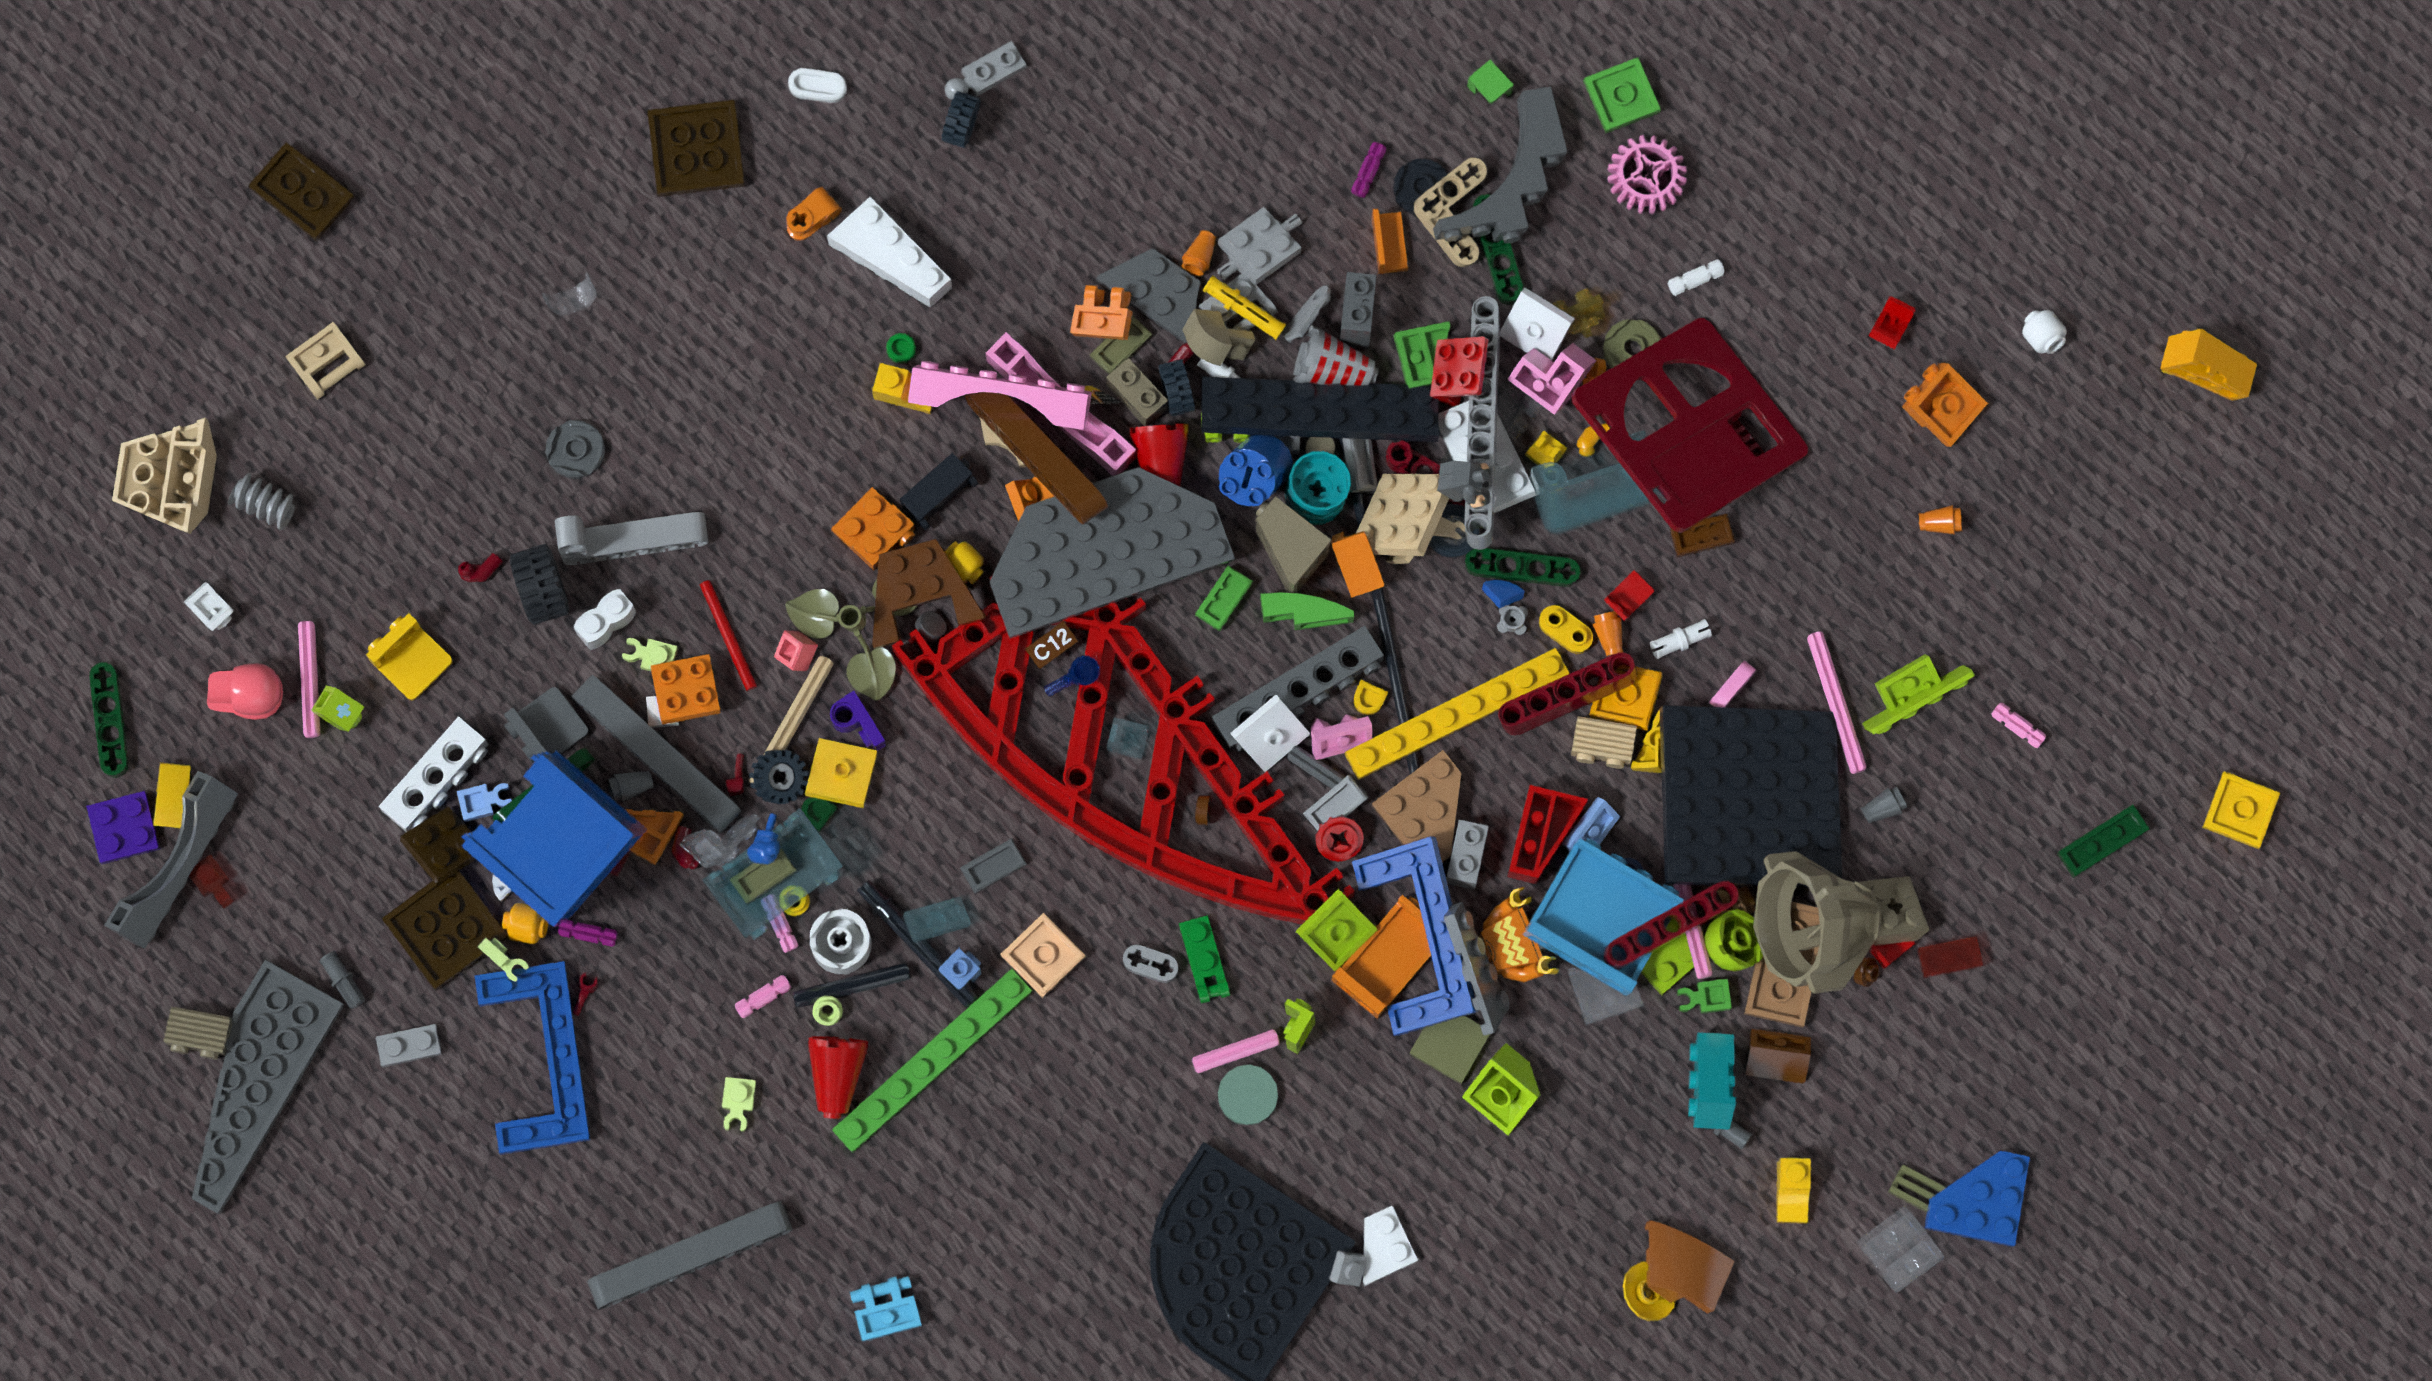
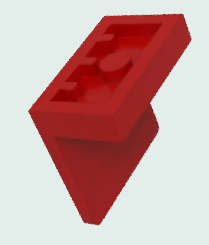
(1458, 369)

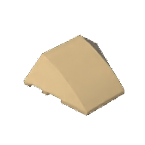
(168, 475)

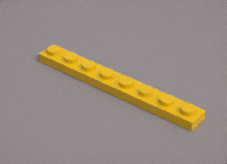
(1454, 714)

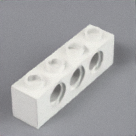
(457, 736)

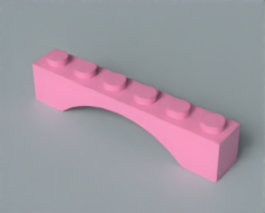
(1060, 405)
(1096, 439)

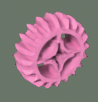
(1636, 180)

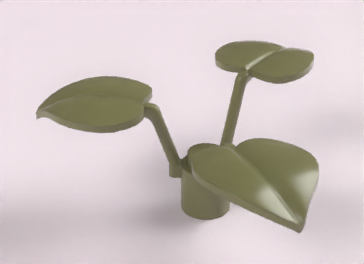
(815, 617)

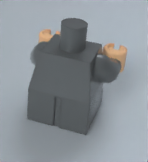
(1463, 480)

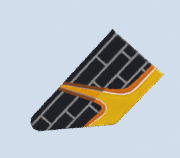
(1100, 397)

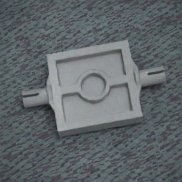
(1259, 246)

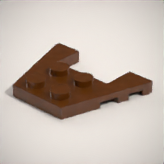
(915, 578)

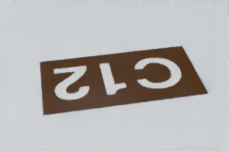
(1051, 645)

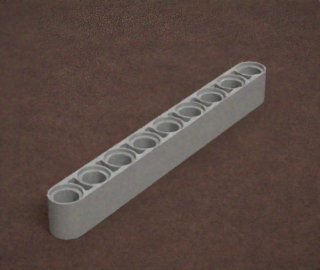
(1484, 434)

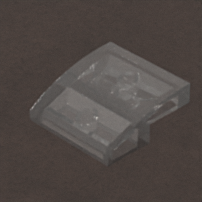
(1900, 1249)

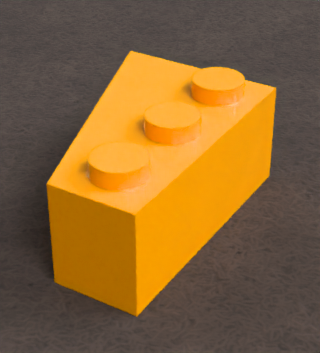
(2209, 364)

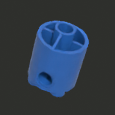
(1255, 470)

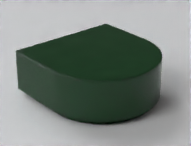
(818, 811)

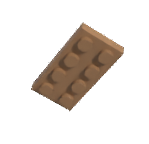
(1774, 997)

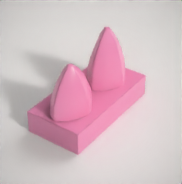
(1339, 738)

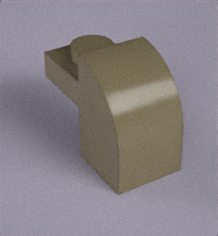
(1212, 340)

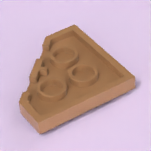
(1424, 804)

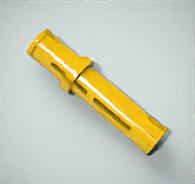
(1229, 296)

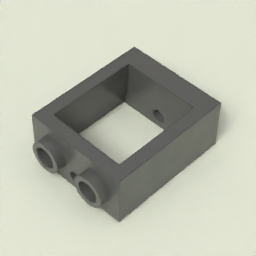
(1358, 310)

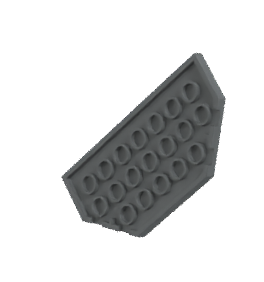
(1135, 545)

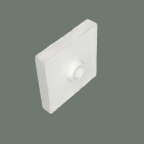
(1536, 325)
(1270, 733)

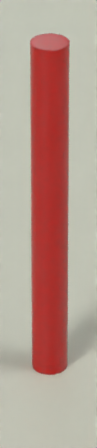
(728, 635)

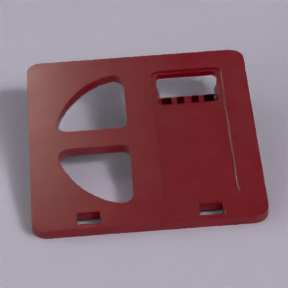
(1706, 452)

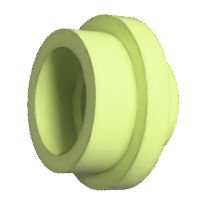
(827, 1019)

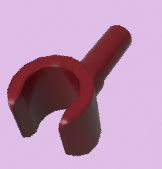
(735, 785)
(585, 991)

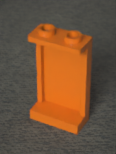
(1386, 959)

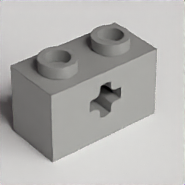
(1466, 854)

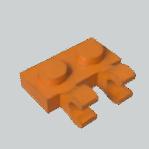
(1102, 322)

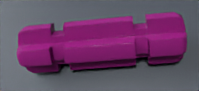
(1368, 169)
(588, 933)

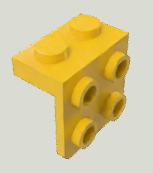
(408, 657)

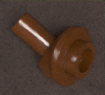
(1866, 972)

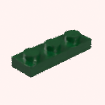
(2103, 841)

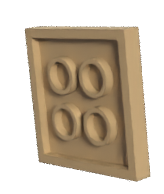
(1403, 514)

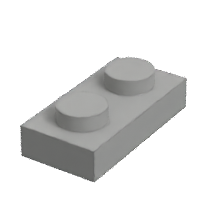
(408, 1045)

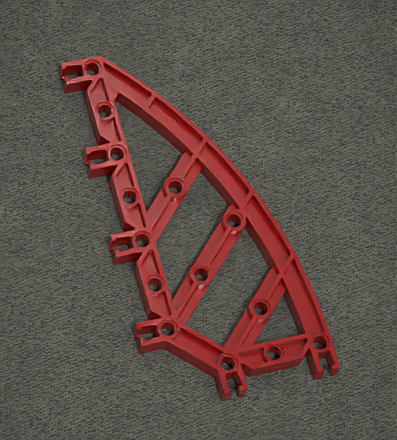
(1069, 804)

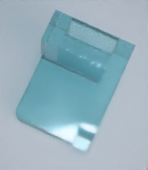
(1127, 738)

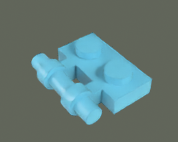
(888, 1317)

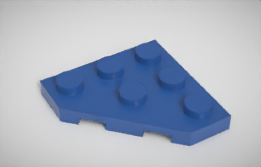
(1983, 1201)

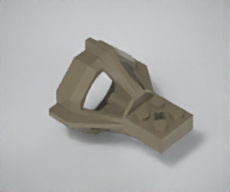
(1849, 917)

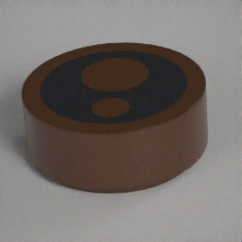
(1203, 810)

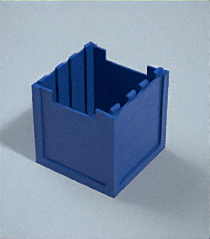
(556, 839)

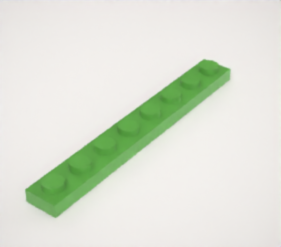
(932, 1060)

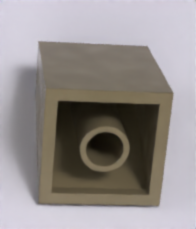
(1291, 543)

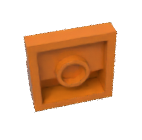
(1943, 403)
(874, 528)

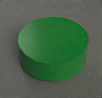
(901, 348)

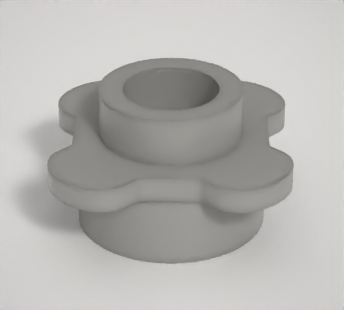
(1518, 613)

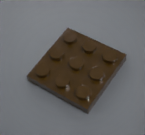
(695, 148)
(443, 928)

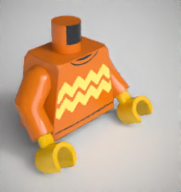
(1507, 948)

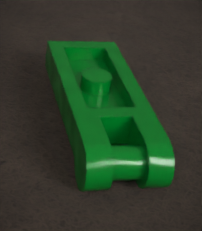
(1203, 958)

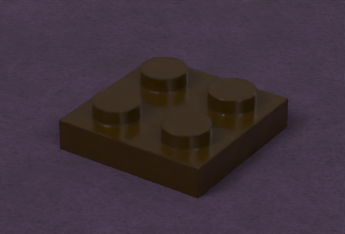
(438, 845)

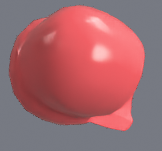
(247, 691)

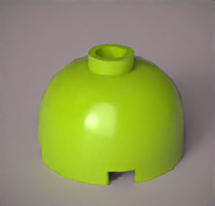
(1733, 941)

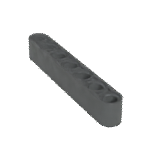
(656, 753)
(689, 1254)

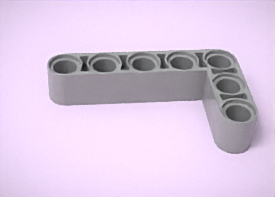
(628, 538)

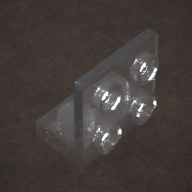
(712, 850)

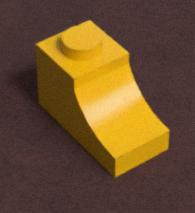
(893, 387)
(1793, 1190)

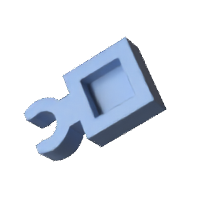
(478, 802)

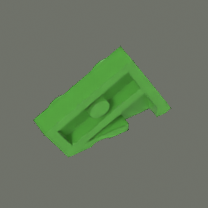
(1417, 352)

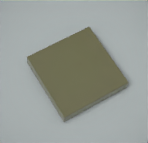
(1450, 1047)

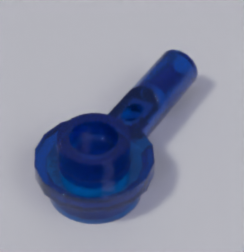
(1083, 671)

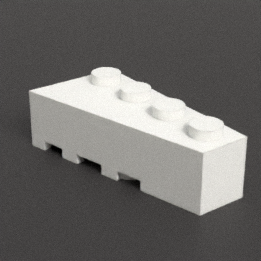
(883, 247)

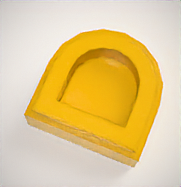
(1369, 698)

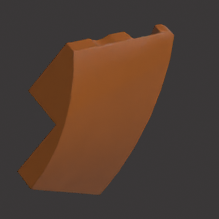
(1685, 1267)

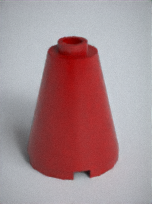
(1161, 449)
(835, 1072)

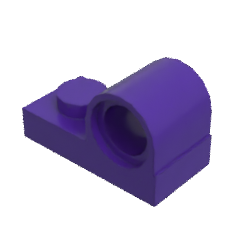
(869, 734)

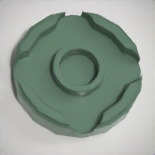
(1247, 1095)

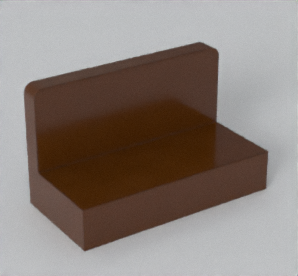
(1778, 1056)

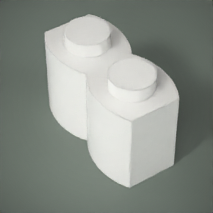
(599, 623)

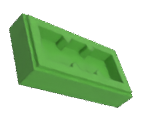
(1224, 598)

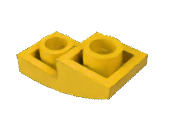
(171, 785)

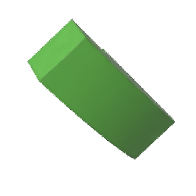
(1304, 610)

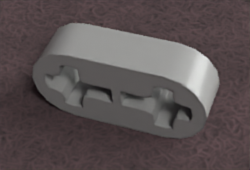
(1153, 957)

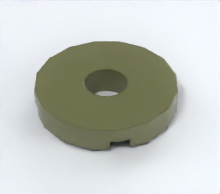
(1627, 331)

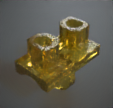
(1586, 312)

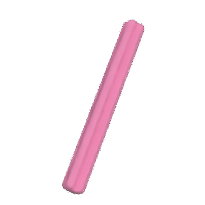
(1836, 702)

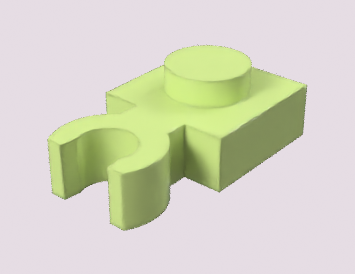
(654, 653)
(738, 1098)

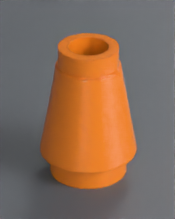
(1199, 254)
(1941, 520)
(1609, 632)

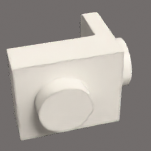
(209, 607)

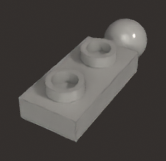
(987, 71)

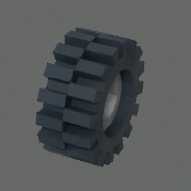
(960, 119)
(1176, 387)
(763, 776)

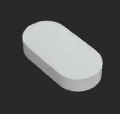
(817, 85)

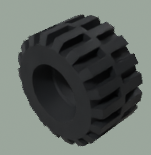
(539, 584)

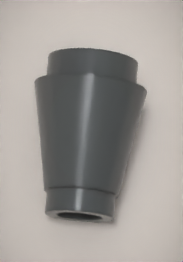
(628, 785)
(1885, 805)

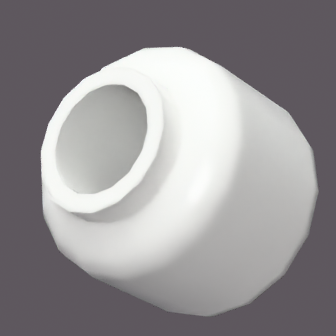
(2044, 331)

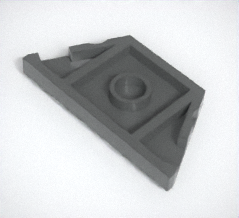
(1157, 289)

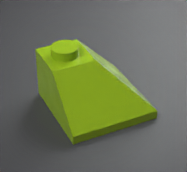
(1504, 1089)

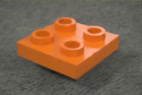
(685, 689)

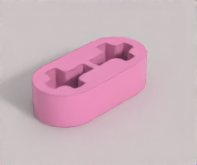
(1733, 685)

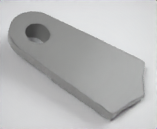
(1307, 314)

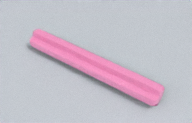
(309, 678)
(1695, 938)

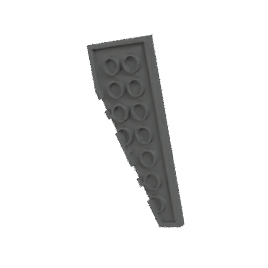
(266, 1055)

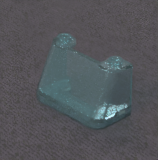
(1584, 499)
(809, 856)

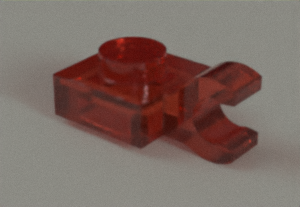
(209, 879)

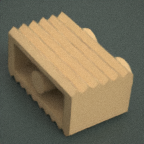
(1603, 742)

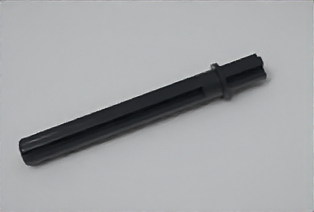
(922, 949)

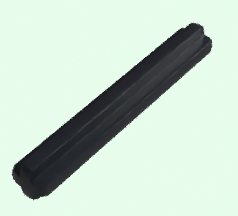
(852, 984)

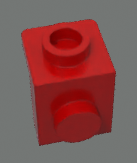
(1892, 322)

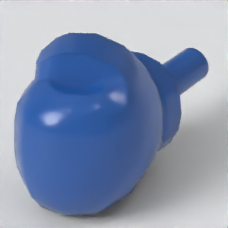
(765, 845)

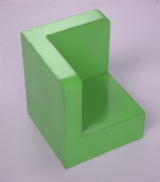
(1490, 82)

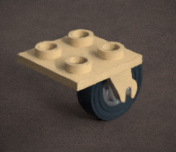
(1448, 538)

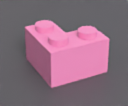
(1550, 381)

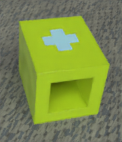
(338, 709)

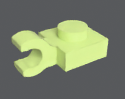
(496, 951)

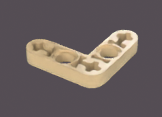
(1440, 211)

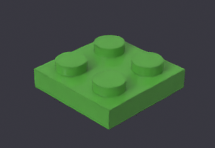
(1621, 95)

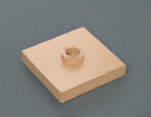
(1043, 955)

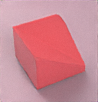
(795, 650)

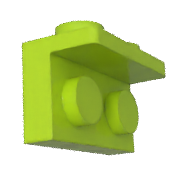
(1299, 1025)

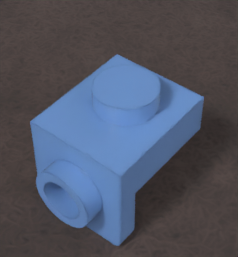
(960, 968)

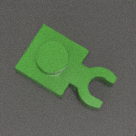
(1711, 996)

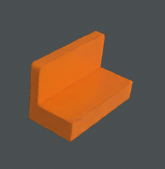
(1389, 242)
(1357, 563)

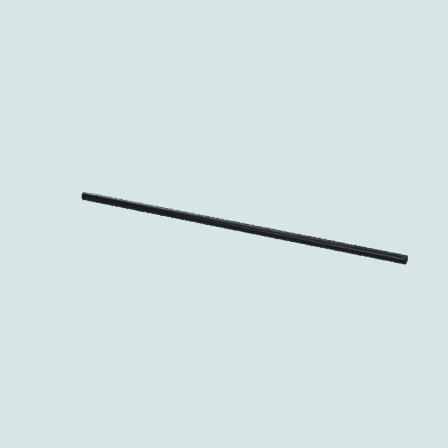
(1387, 638)

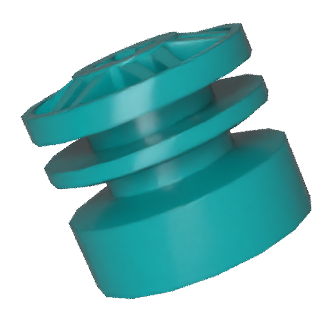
(1322, 472)

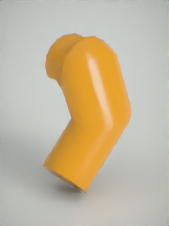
(1588, 440)

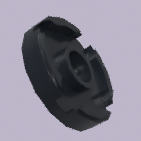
(1429, 174)

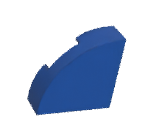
(1502, 592)

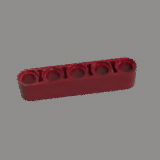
(1575, 681)
(1684, 919)

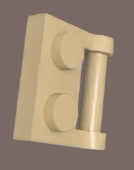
(319, 353)

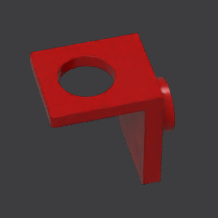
(1629, 595)
(1888, 953)

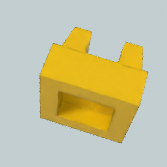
(1546, 449)

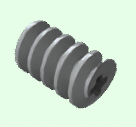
(262, 502)

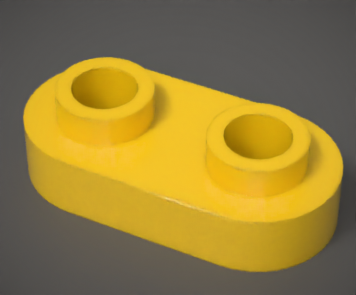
(1565, 629)

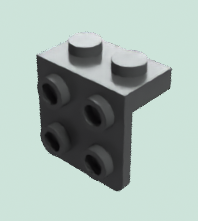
(546, 724)

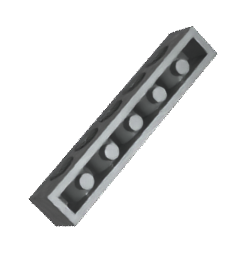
(1357, 644)

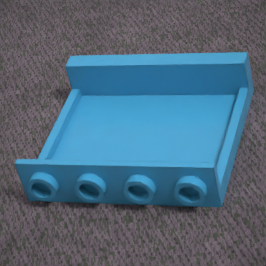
(1592, 905)

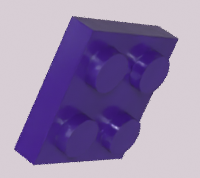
(123, 827)

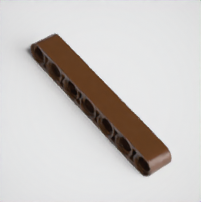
(1038, 454)

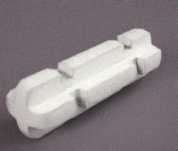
(1696, 277)

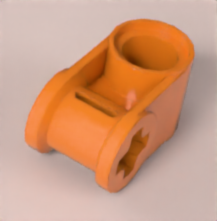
(815, 211)

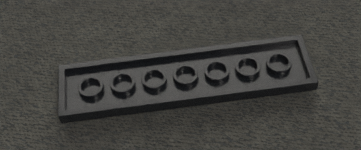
(1318, 410)

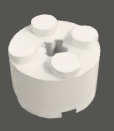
(842, 958)

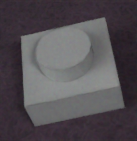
(1348, 1268)

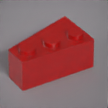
(1542, 829)

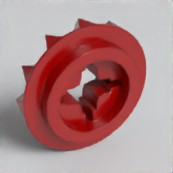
(1340, 850)

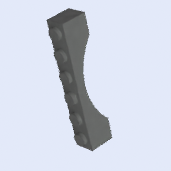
(204, 808)

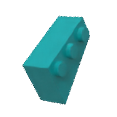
(1712, 1081)

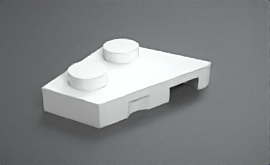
(1385, 1246)

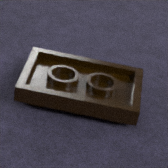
(301, 191)

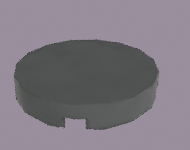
(579, 459)

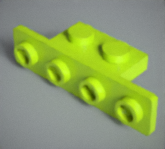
(1911, 689)

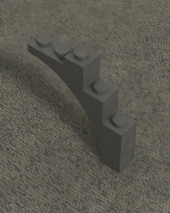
(1503, 212)

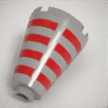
(1331, 361)

